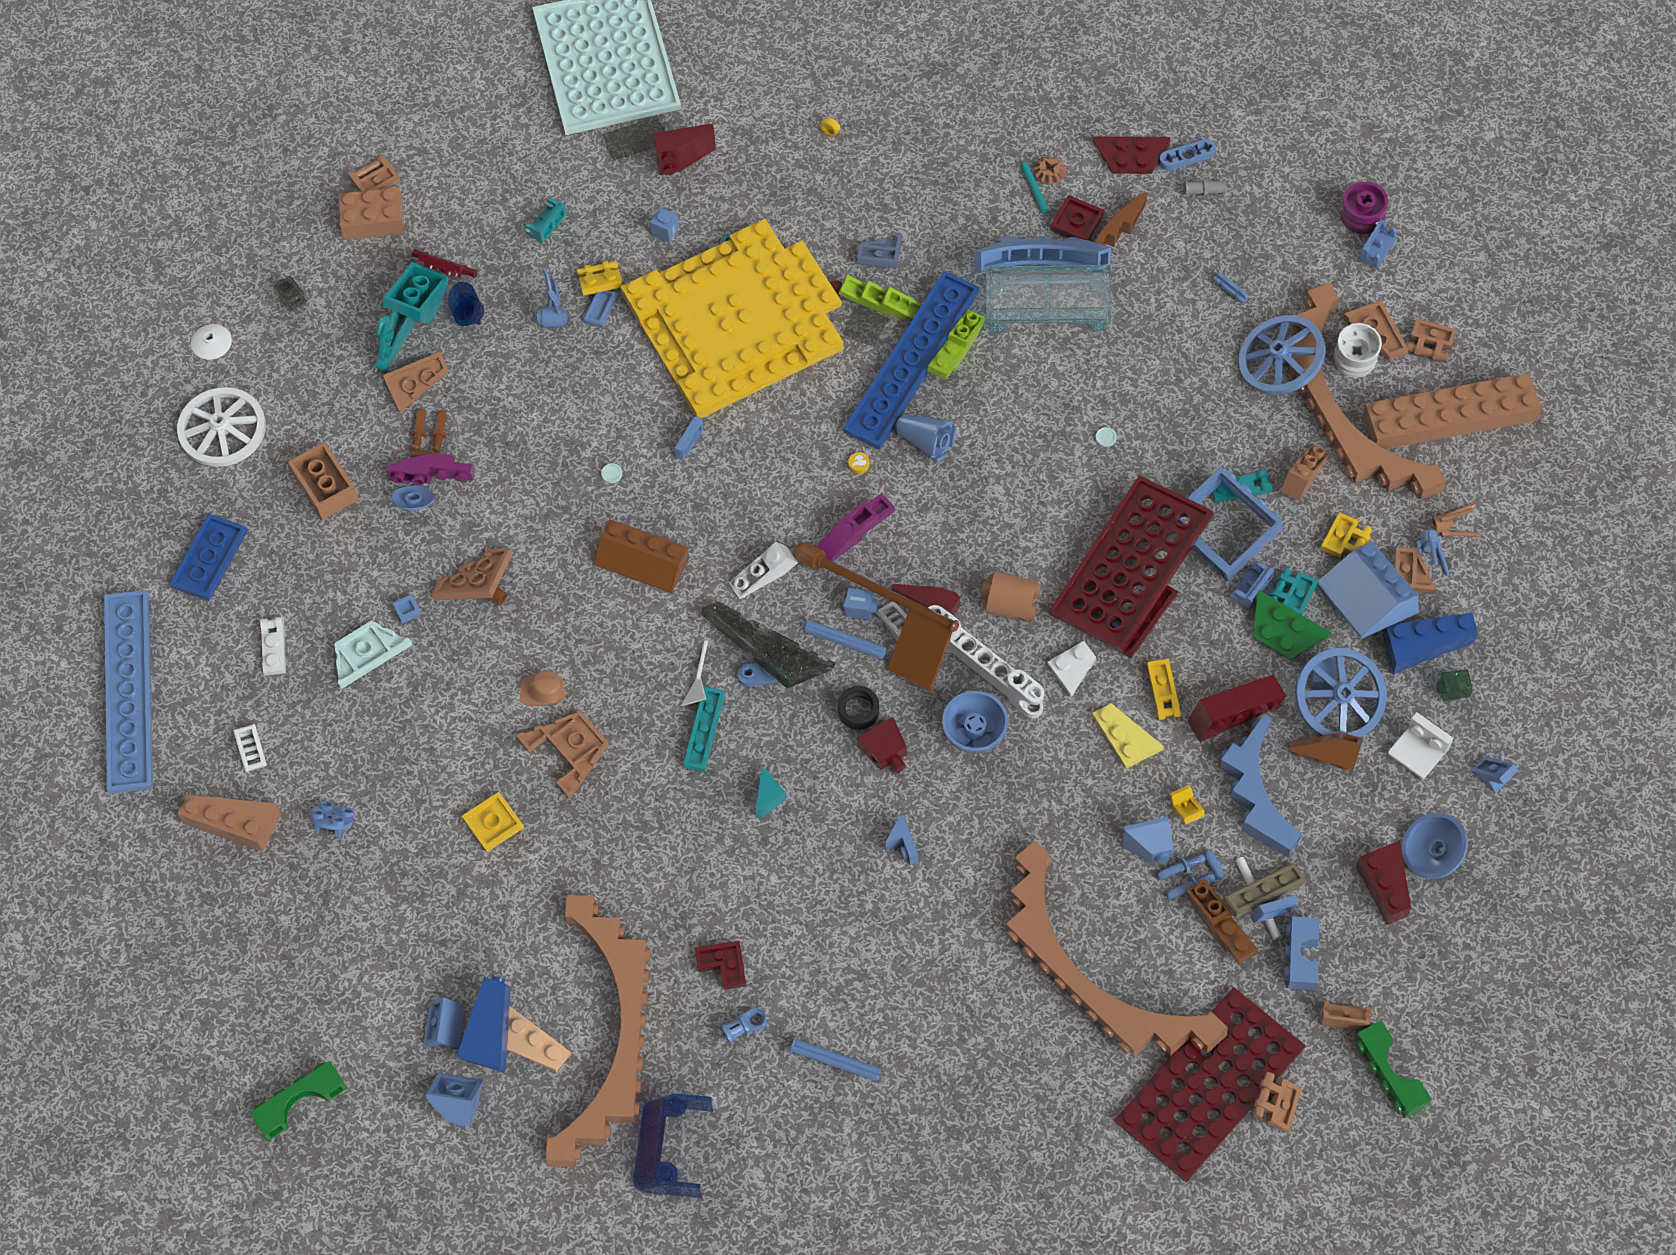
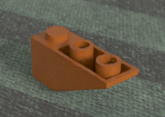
(1332, 748)

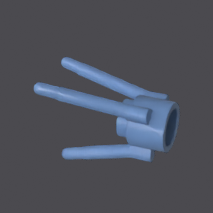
(1430, 542)

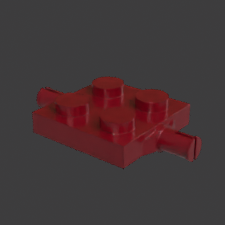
(446, 266)

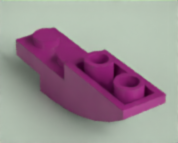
(424, 467)
(854, 526)

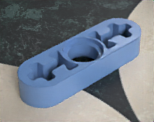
(1203, 154)

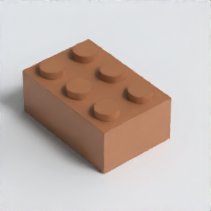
(371, 213)
(323, 480)

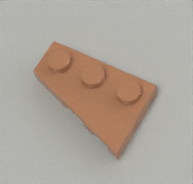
(1379, 319)
(415, 379)

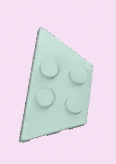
(366, 650)

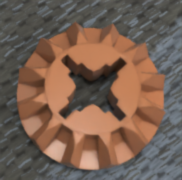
(1046, 176)

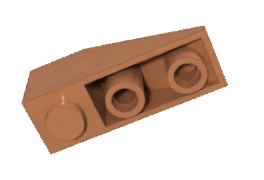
(1304, 472)

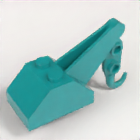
(415, 295)

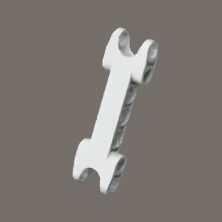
(1015, 684)

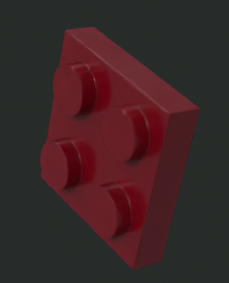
(1077, 219)

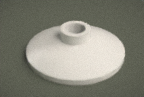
(214, 347)

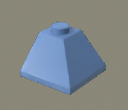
(1149, 840)
(455, 1097)

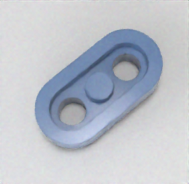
(758, 677)

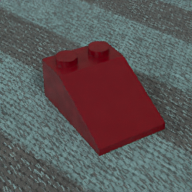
(683, 147)

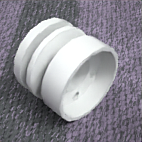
(1357, 350)

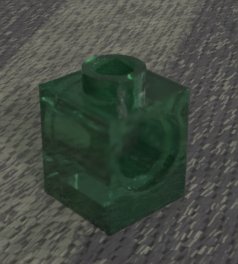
(1455, 685)

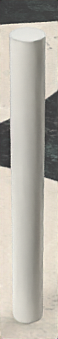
(1246, 873)

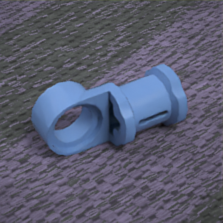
(743, 1024)

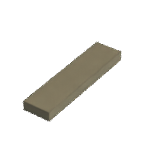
(1264, 890)

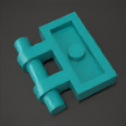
(1300, 592)

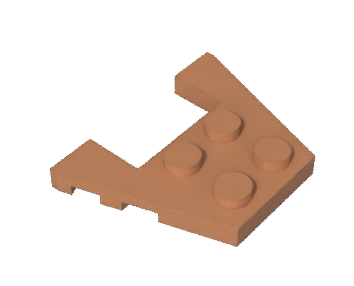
(575, 741)

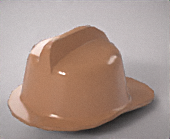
(542, 689)

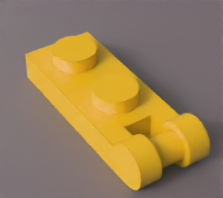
(1163, 688)

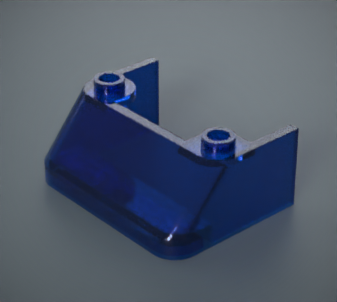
(650, 1172)

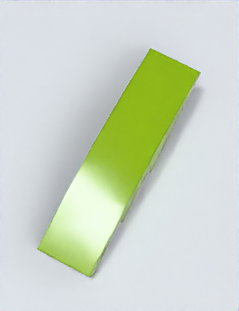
(879, 299)

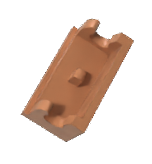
(1345, 1016)

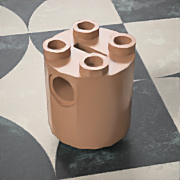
(1010, 596)

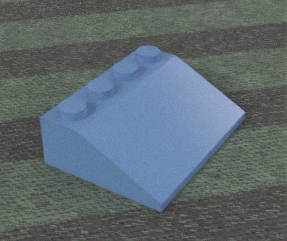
(1369, 591)

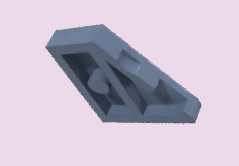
(880, 252)

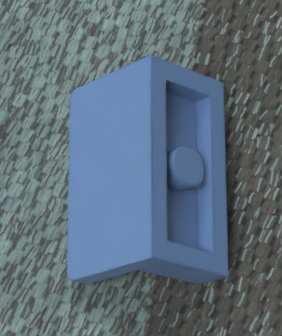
(444, 1023)

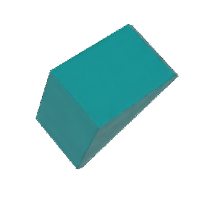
(769, 794)

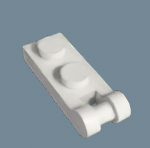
(273, 646)

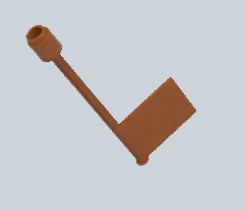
(923, 633)

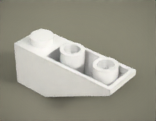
(766, 568)

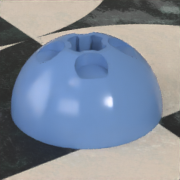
(973, 712)

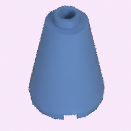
(927, 434)

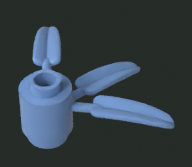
(551, 316)

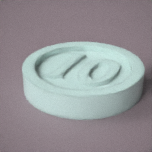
(1106, 437)
(611, 473)

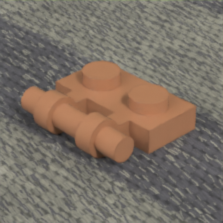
(1434, 335)
(1283, 1102)

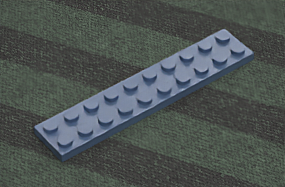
(128, 692)

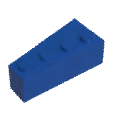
(1427, 639)

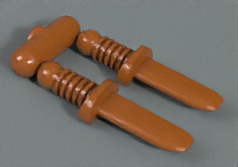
(418, 433)

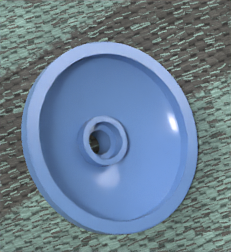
(1425, 839)

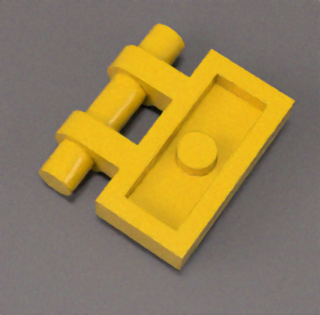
(599, 282)
(1340, 534)

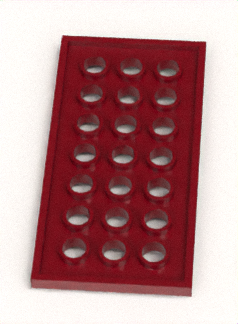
(1153, 585)
(1230, 1114)

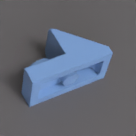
(1494, 772)
(901, 837)

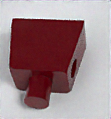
(884, 746)

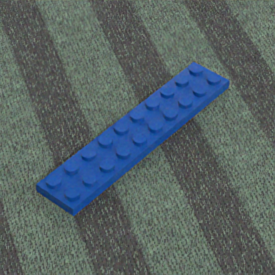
(909, 360)

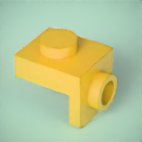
(1186, 805)

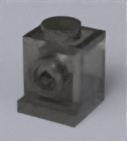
(289, 293)

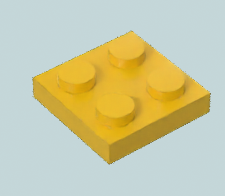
(492, 822)

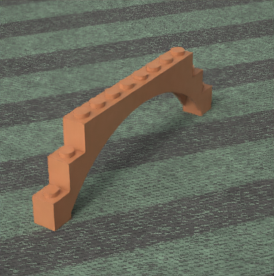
(1359, 454)
(1127, 1024)
(618, 1095)

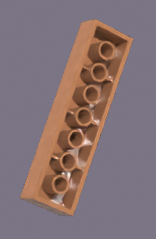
(1452, 411)

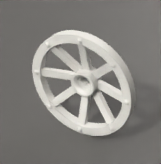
(222, 428)

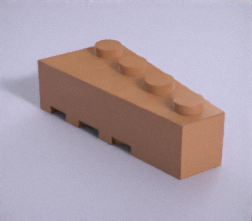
(233, 819)

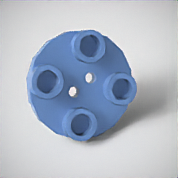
(331, 817)

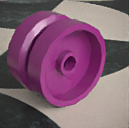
(1363, 207)

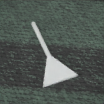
(697, 691)

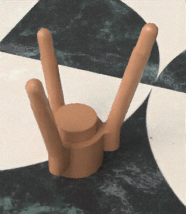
(1444, 522)

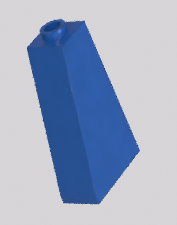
(487, 1028)

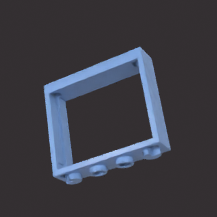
(1257, 505)

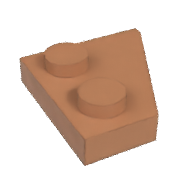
(1410, 566)

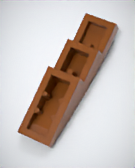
(1122, 221)

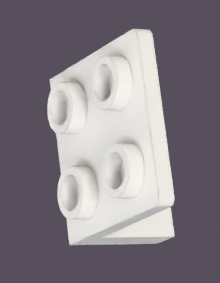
(1421, 746)

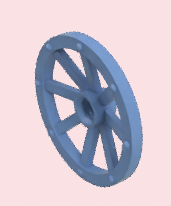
(1283, 355)
(1336, 696)

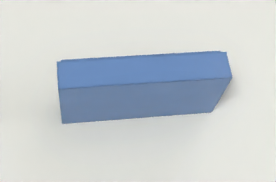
(600, 308)
(689, 438)
(1274, 909)

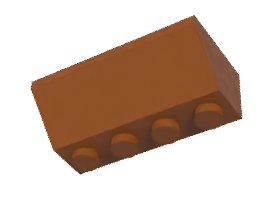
(641, 556)

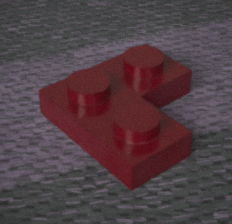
(724, 957)

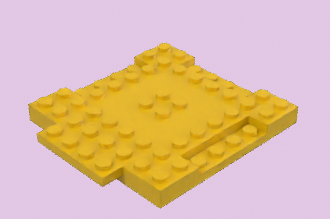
(737, 317)

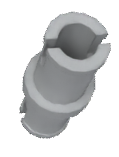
(1205, 187)

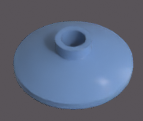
(412, 497)

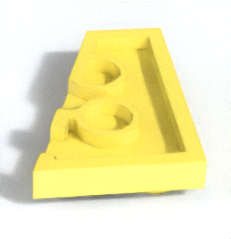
(1125, 736)

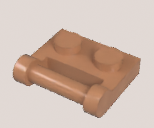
(379, 179)

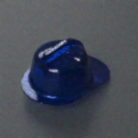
(465, 304)

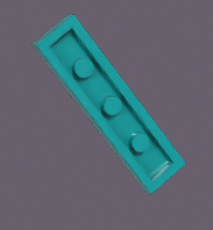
(704, 730)

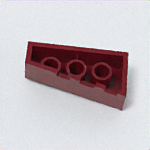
(1235, 706)

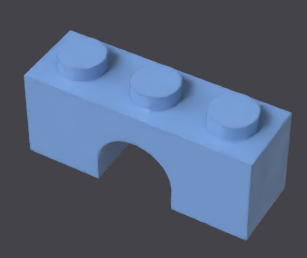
(1301, 972)

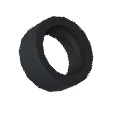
(858, 723)

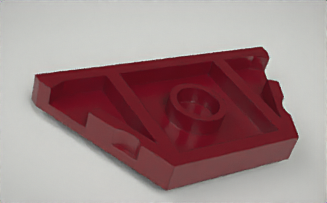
(1131, 154)

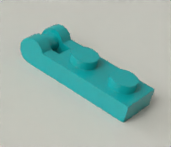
(1222, 493)

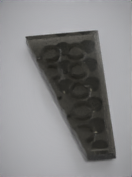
(768, 648)

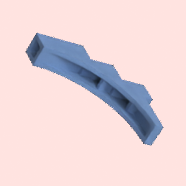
(1041, 250)
(1261, 818)

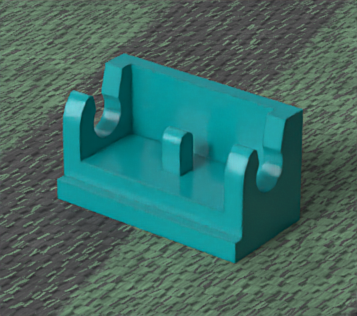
(547, 220)

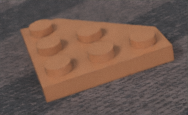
(476, 578)

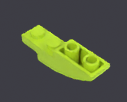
(957, 345)

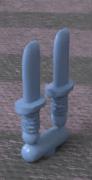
(1185, 865)

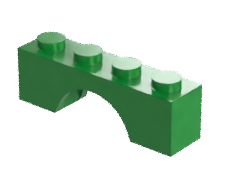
(1407, 1095)
(273, 1114)

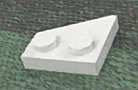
(1072, 666)

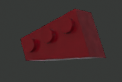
(1386, 881)

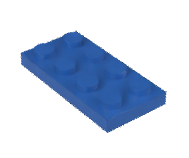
(208, 557)

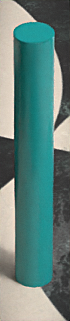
(1034, 187)

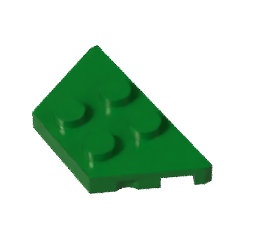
(1285, 628)

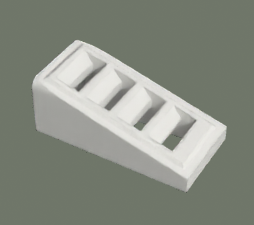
(892, 627)
(245, 731)

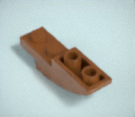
(1220, 921)

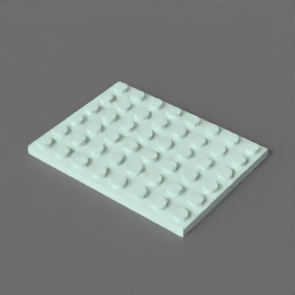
(605, 62)

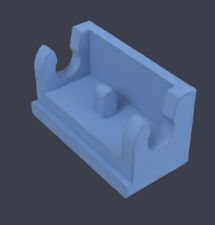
(1378, 245)
(1256, 579)

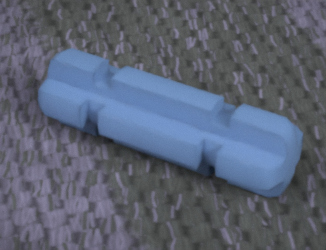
(1230, 287)

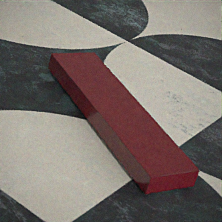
(1152, 619)

